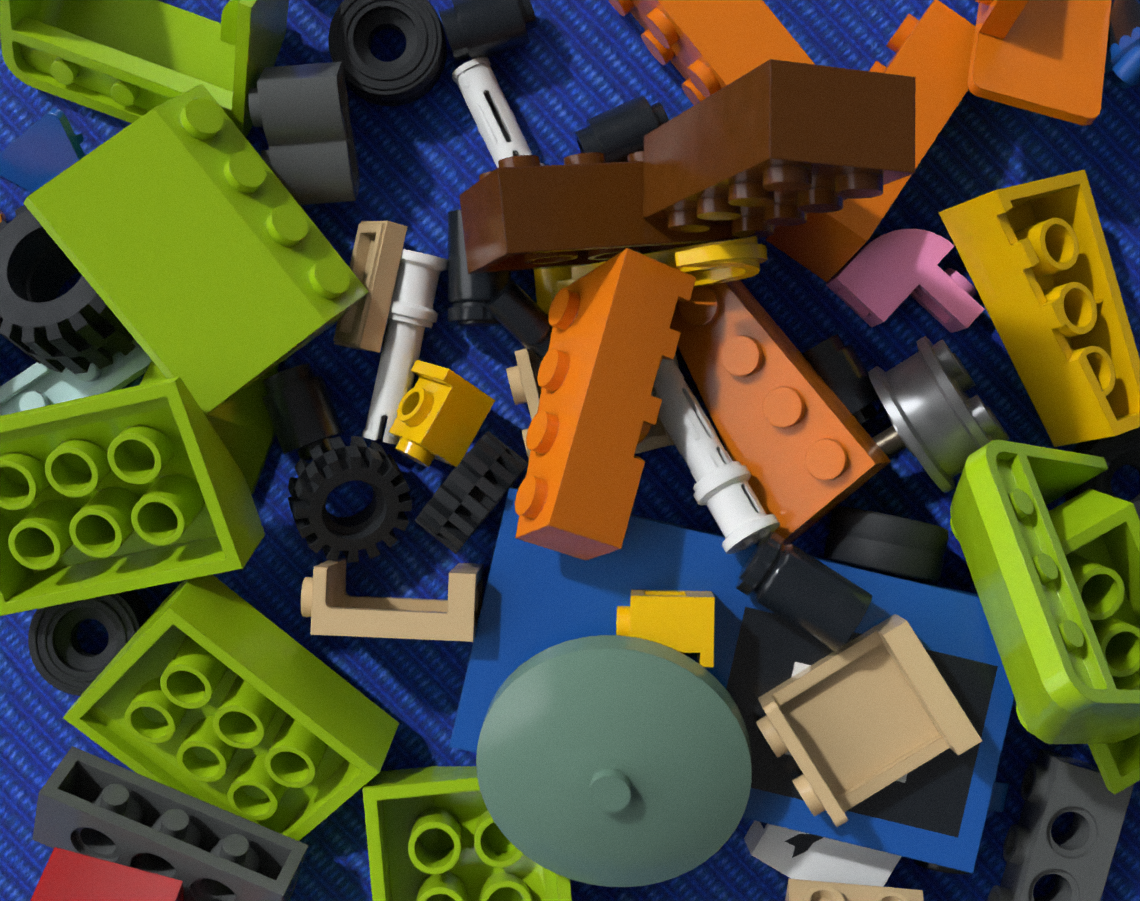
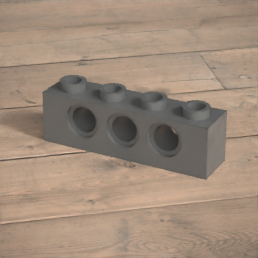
(157, 829)
(1076, 858)

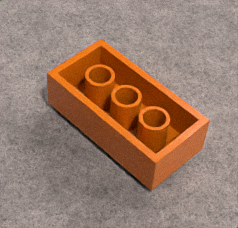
(712, 39)

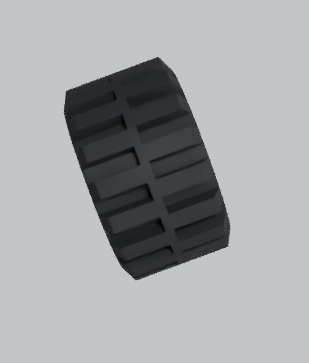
(50, 329)

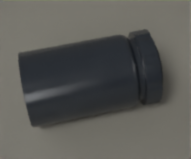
(466, 291)
(804, 591)

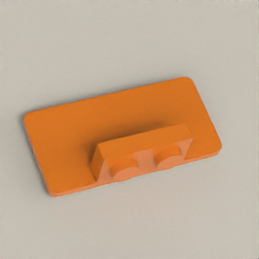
(1042, 56)

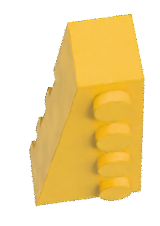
(1054, 302)

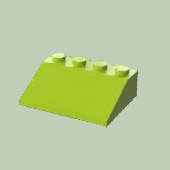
(197, 247)
(117, 497)
(234, 713)
(440, 843)

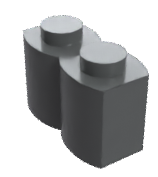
(308, 131)

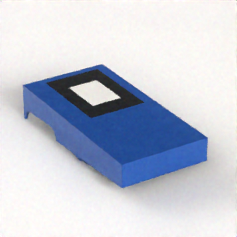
(926, 815)

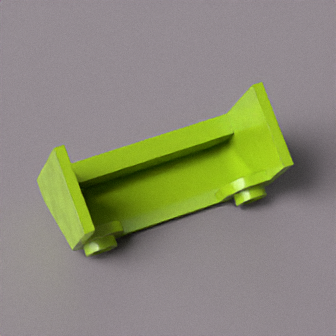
(141, 52)
(1031, 594)

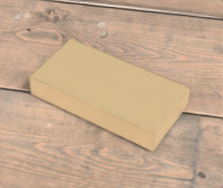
(376, 265)

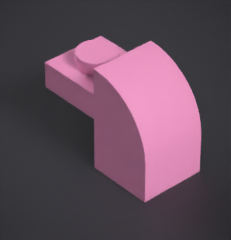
(902, 266)

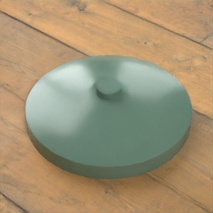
(614, 761)

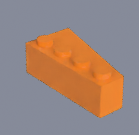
(939, 56)
(597, 403)
(772, 408)

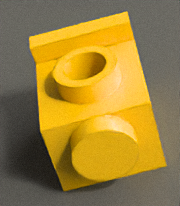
(439, 416)
(672, 619)

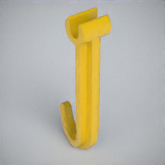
(708, 262)

